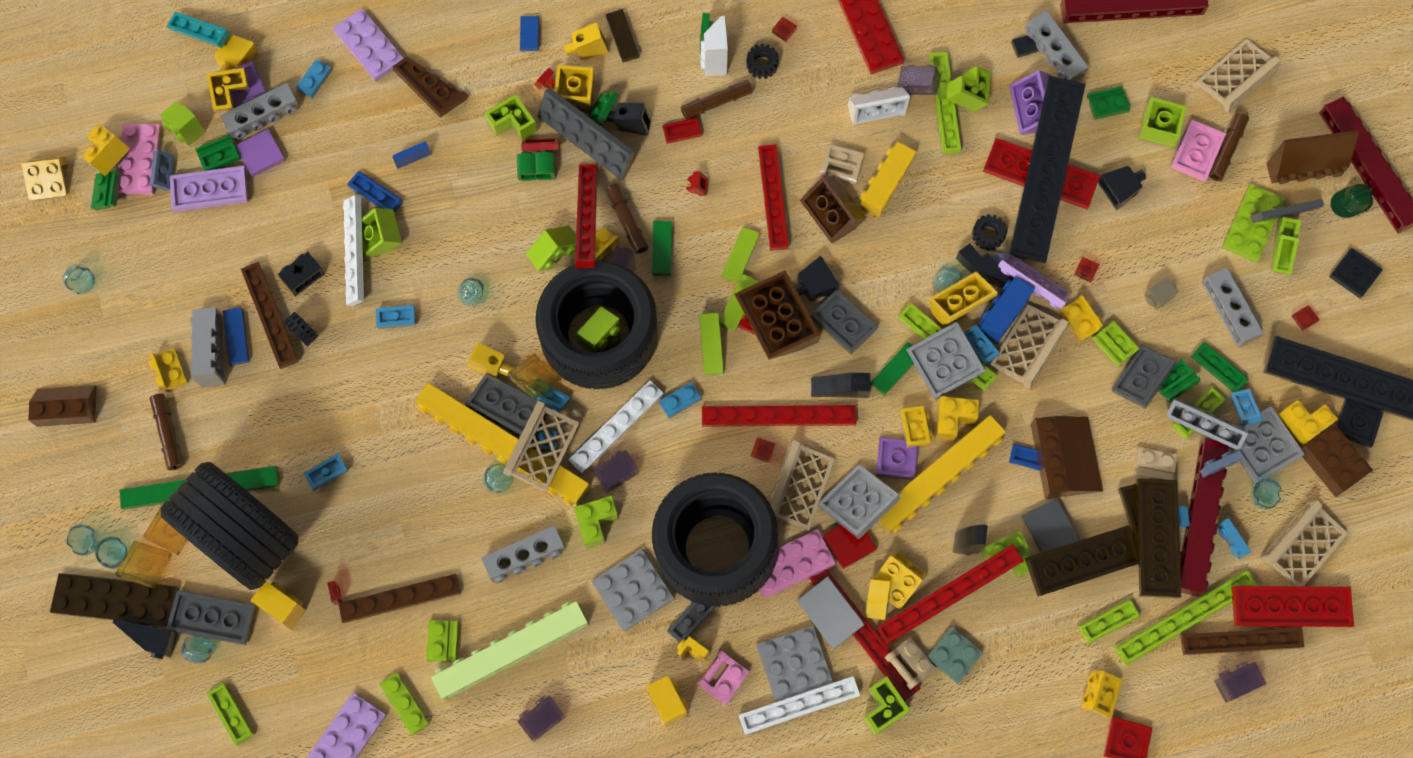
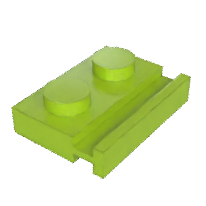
(1115, 344)
(442, 641)

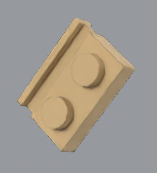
(1154, 464)

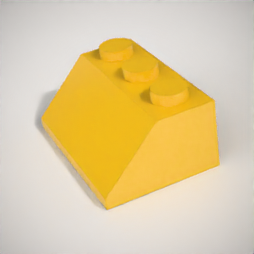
(961, 298)

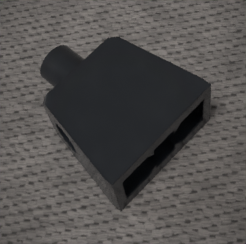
(631, 118)
(1121, 185)
(816, 280)

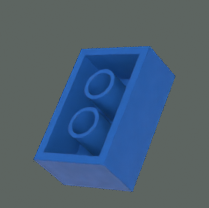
(1005, 309)

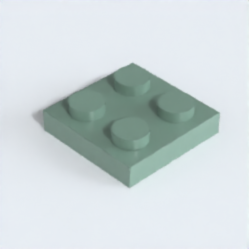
(954, 655)

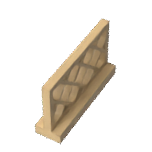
(1246, 87)
(1043, 355)
(526, 438)
(784, 477)
(1295, 530)

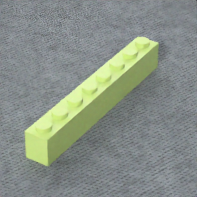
(509, 651)

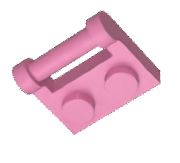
(728, 682)

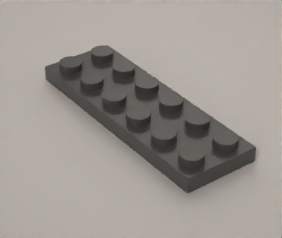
(585, 134)

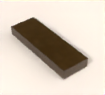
(622, 35)

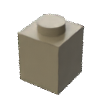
(1161, 293)

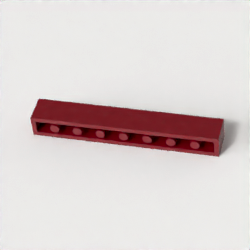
(1110, 10)
(1372, 165)
(1202, 514)

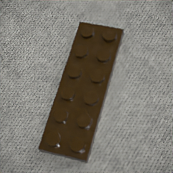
(1158, 538)
(1082, 560)
(112, 599)

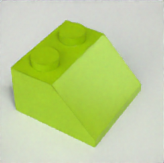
(379, 232)

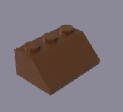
(832, 208)
(63, 406)

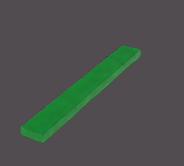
(160, 493)

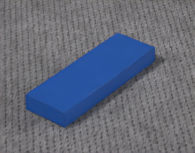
(374, 192)
(235, 336)

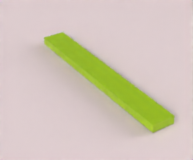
(1182, 619)

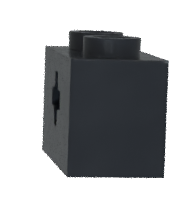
(298, 282)

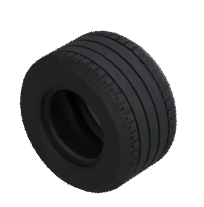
(586, 287)
(712, 497)
(229, 525)

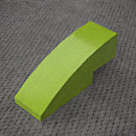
(1285, 245)
(711, 343)

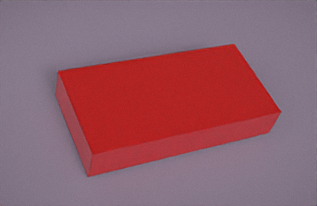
(682, 130)
(540, 144)

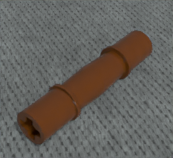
(716, 99)
(1228, 146)
(626, 218)
(166, 432)

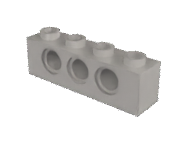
(1056, 38)
(263, 103)
(1231, 317)
(1207, 423)
(530, 544)

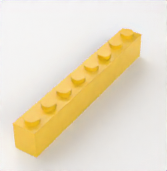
(942, 472)

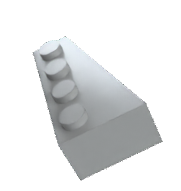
(207, 347)

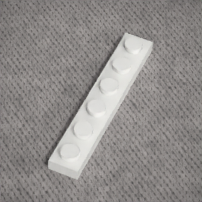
(353, 251)
(615, 427)
(799, 705)

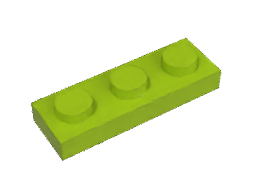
(404, 704)

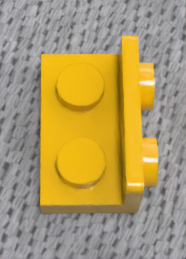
(605, 243)
(1082, 318)
(168, 370)
(915, 426)
(696, 650)
(1101, 693)

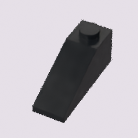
(842, 385)
(151, 639)

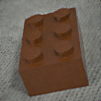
(1335, 460)

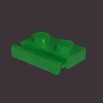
(705, 25)
(1108, 102)
(603, 107)
(218, 153)
(105, 190)
(1178, 381)

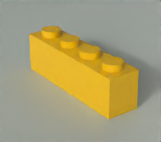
(888, 179)

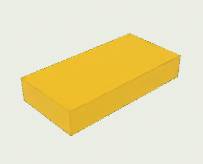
(877, 598)

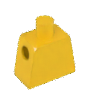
(587, 42)
(235, 53)
(483, 356)

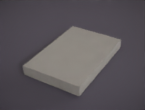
(830, 612)

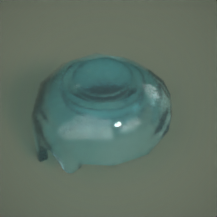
(946, 277)
(79, 279)
(472, 292)
(495, 480)
(1266, 493)
(82, 539)
(110, 552)
(197, 649)

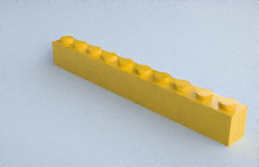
(496, 442)

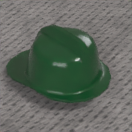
(1352, 201)

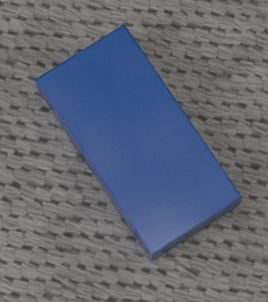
(529, 33)
(411, 155)
(1024, 457)

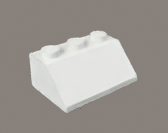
(715, 49)
(878, 105)

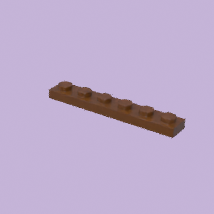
(269, 315)
(399, 598)
(1242, 641)

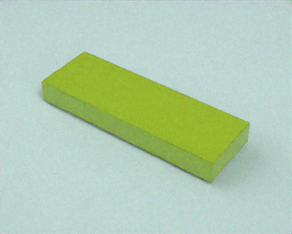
(740, 255)
(733, 311)
(1210, 402)
(1109, 621)
(230, 714)

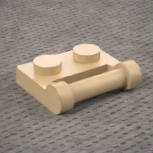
(844, 159)
(913, 659)

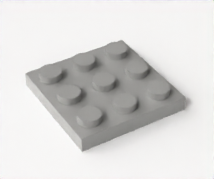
(945, 360)
(1267, 446)
(859, 501)
(632, 590)
(794, 663)

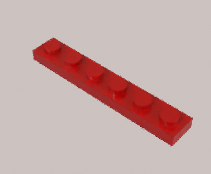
(773, 197)

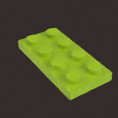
(1250, 238)

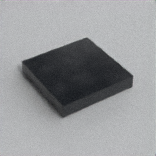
(1355, 273)
(1359, 423)

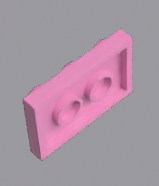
(1198, 150)

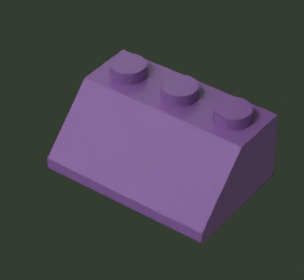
(1028, 99)

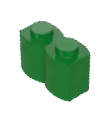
(535, 166)

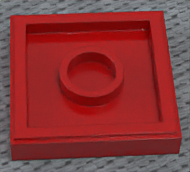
(847, 547)
(1127, 739)

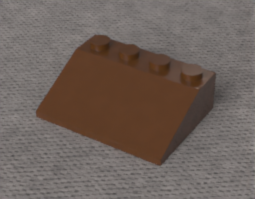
(1312, 157)
(778, 316)
(1066, 456)

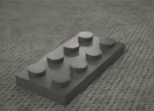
(503, 404)
(211, 617)

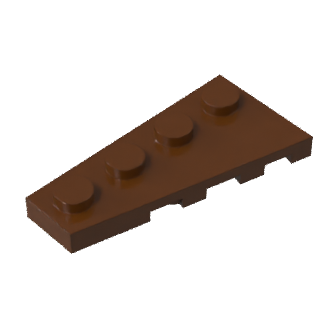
(429, 87)

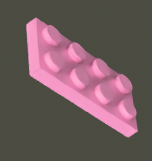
(137, 162)
(798, 562)

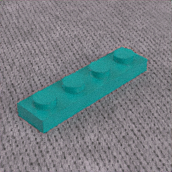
(198, 29)

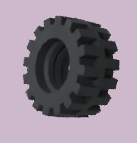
(762, 51)
(996, 224)
(300, 329)

